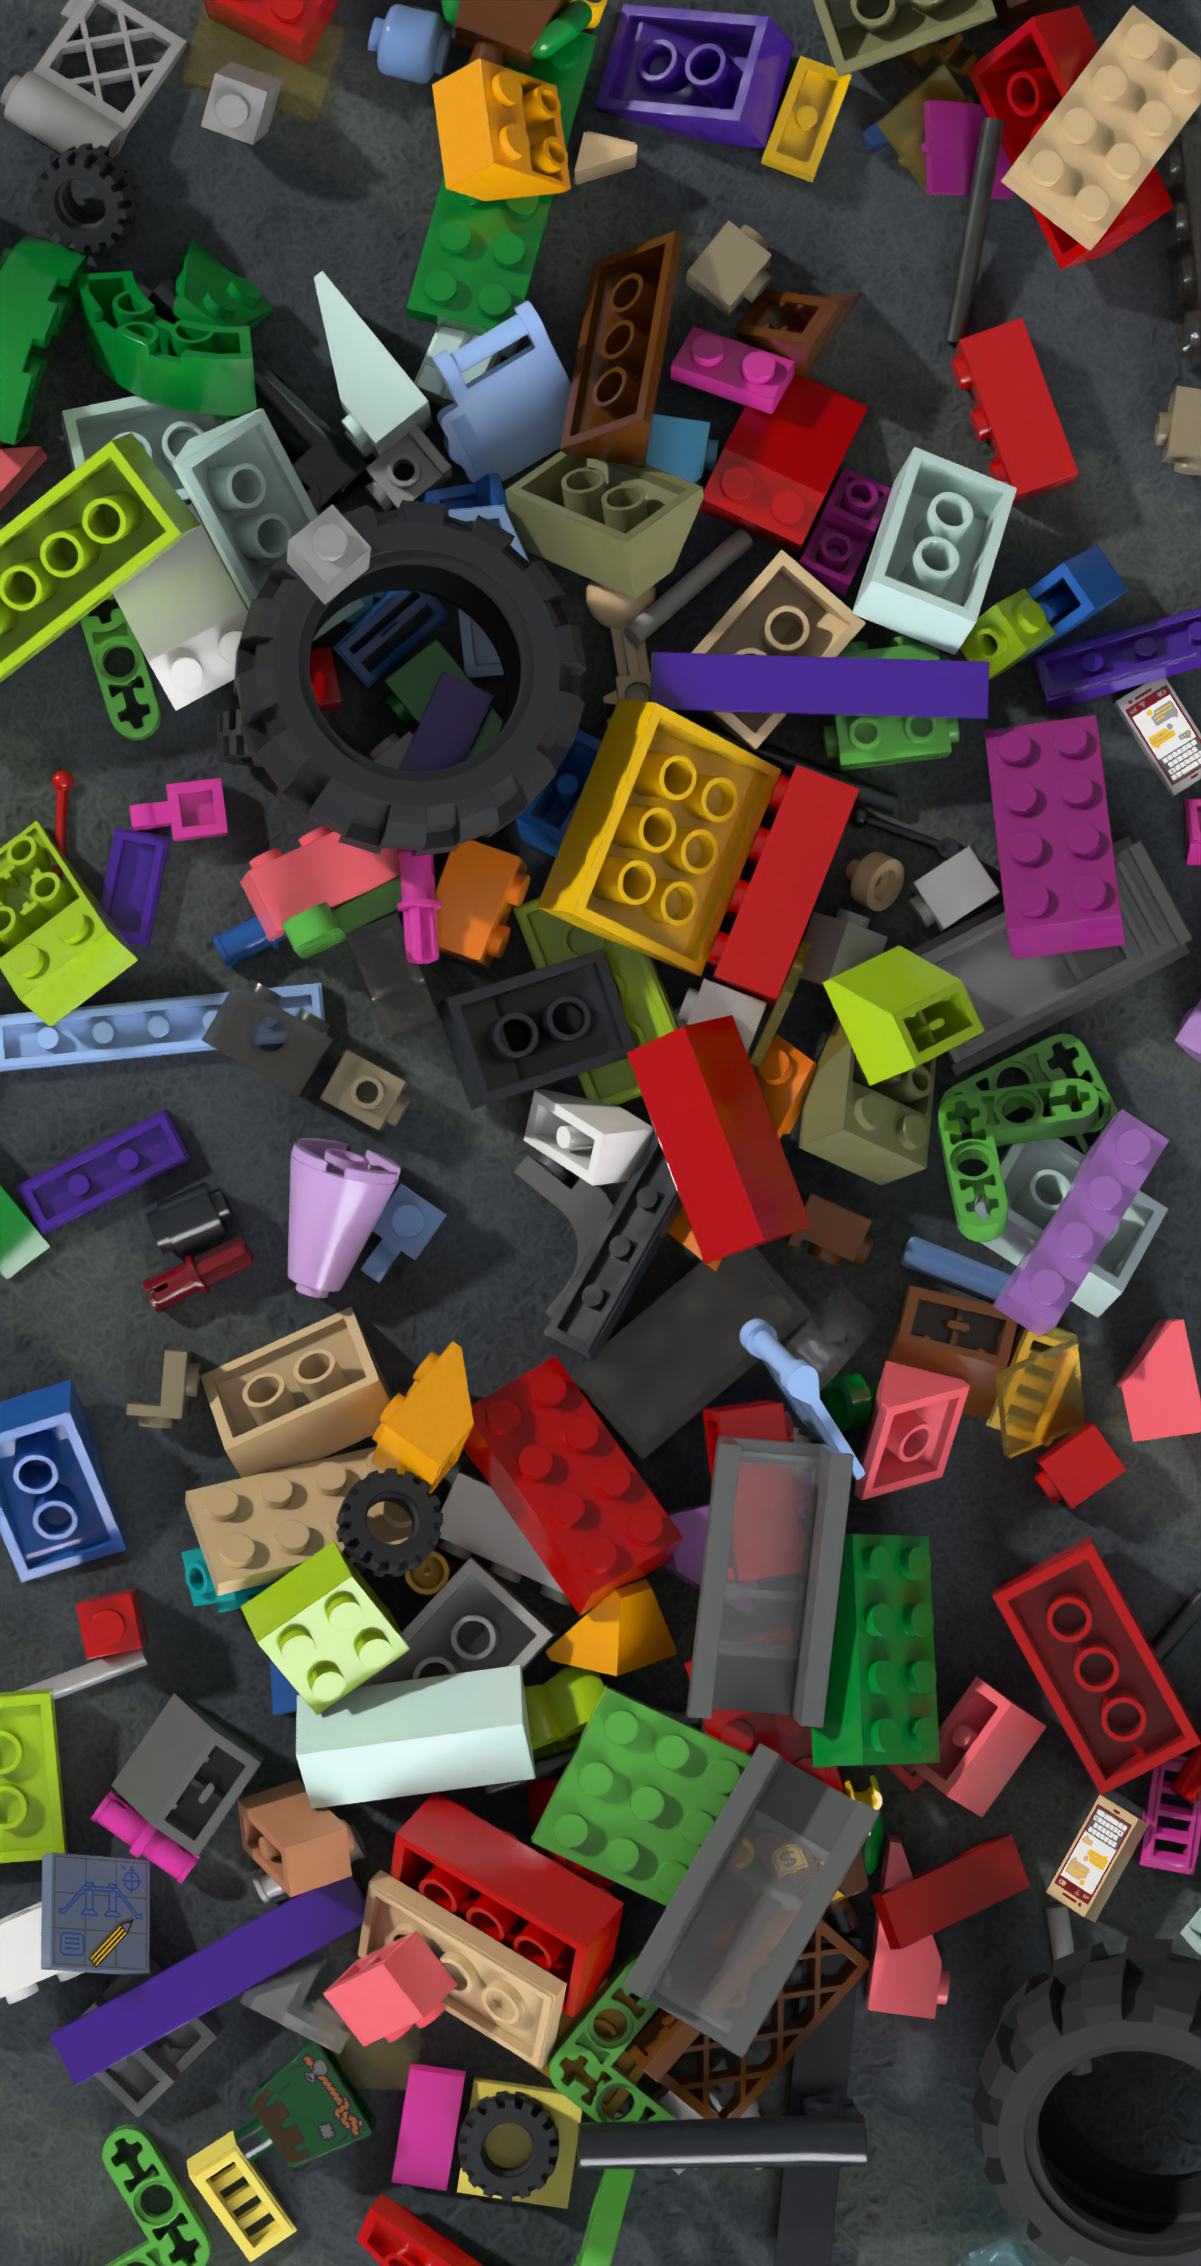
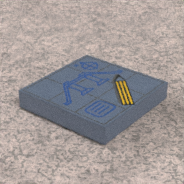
(95, 1914)

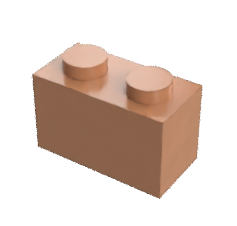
(293, 1842)

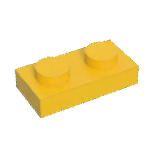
(806, 119)

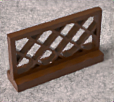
(667, 2037)

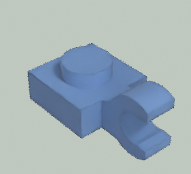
(404, 1227)

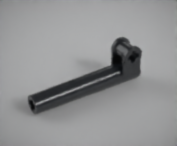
(324, 460)
(826, 2136)

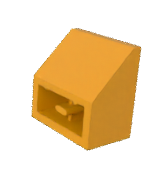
(500, 133)
(428, 1424)

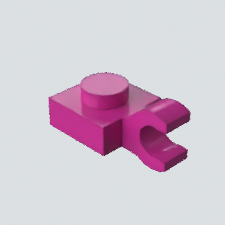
(192, 811)

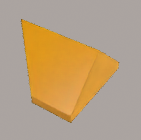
(617, 1634)

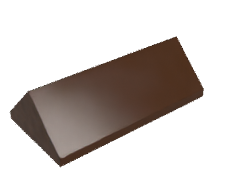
(622, 353)

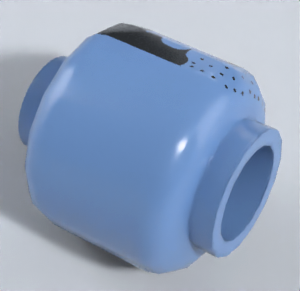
(410, 43)

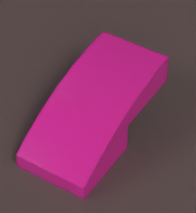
(428, 2126)

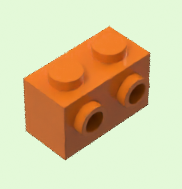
(476, 901)

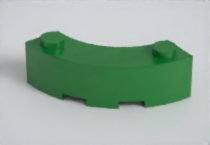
(35, 303)
(167, 363)

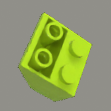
(901, 1012)

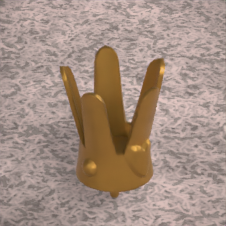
(431, 1574)

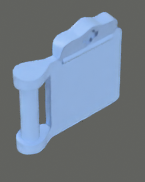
(510, 411)
(798, 1384)

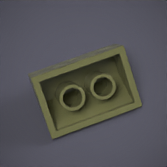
(877, 30)
(605, 519)

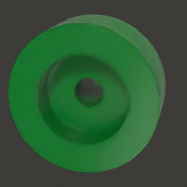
(849, 1400)

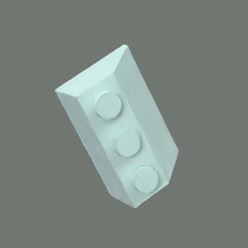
(1035, 1185)

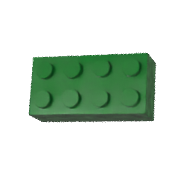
(881, 1658)

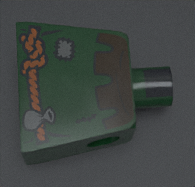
(305, 2109)

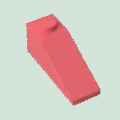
(907, 1978)

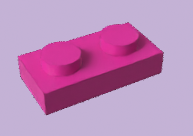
(732, 370)

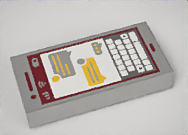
(1164, 733)

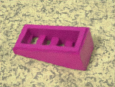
(1190, 1838)

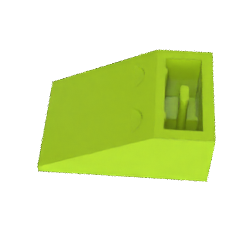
(52, 931)

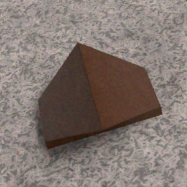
(795, 324)

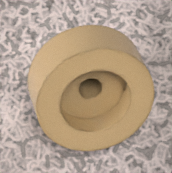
(875, 880)

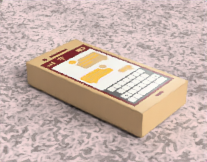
(1097, 1858)

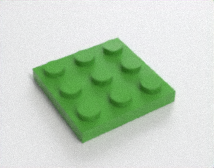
(639, 1796)

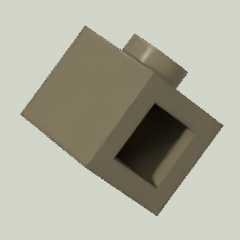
(731, 268)
(1181, 431)
(367, 1092)

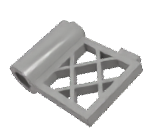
(60, 108)

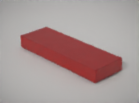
(950, 1891)

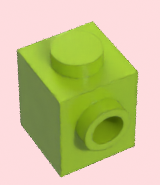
(1007, 633)

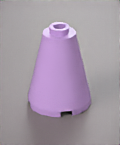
(333, 1210)

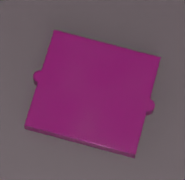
(952, 146)

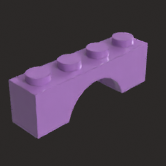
(1082, 1224)

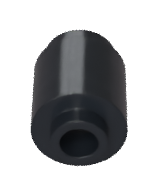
(190, 1218)

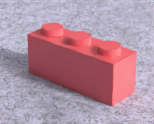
(312, 875)

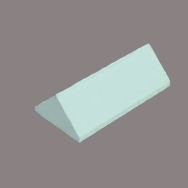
(248, 500)
(416, 1738)

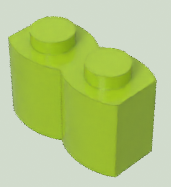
(561, 1709)

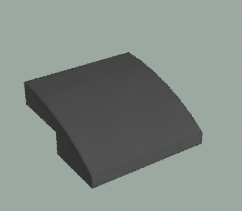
(153, 2069)

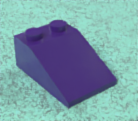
(696, 73)

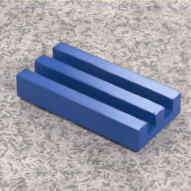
(401, 647)

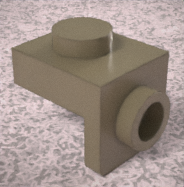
(178, 1382)

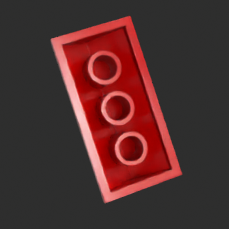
(718, 1138)

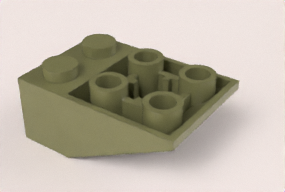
(863, 1127)

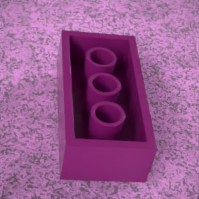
(1054, 837)

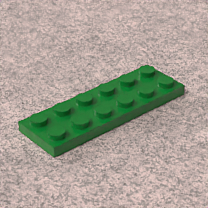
(486, 252)

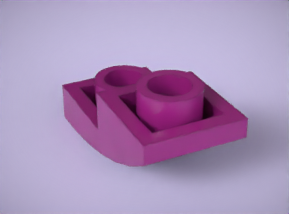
(845, 530)

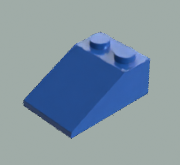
(53, 1485)

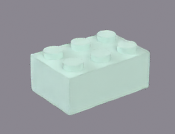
(934, 551)

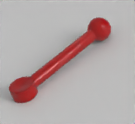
(62, 782)

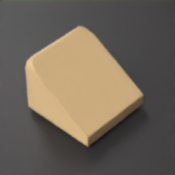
(603, 156)

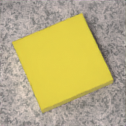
(512, 2145)

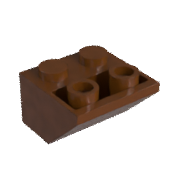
(954, 1340)

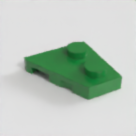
(214, 294)

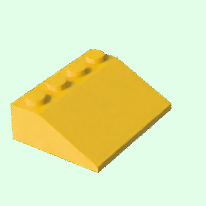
(659, 835)

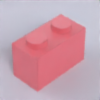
(981, 1747)
(391, 1990)

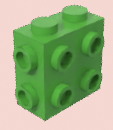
(884, 741)

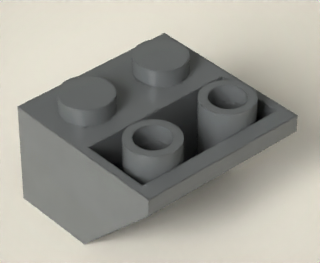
(187, 1773)

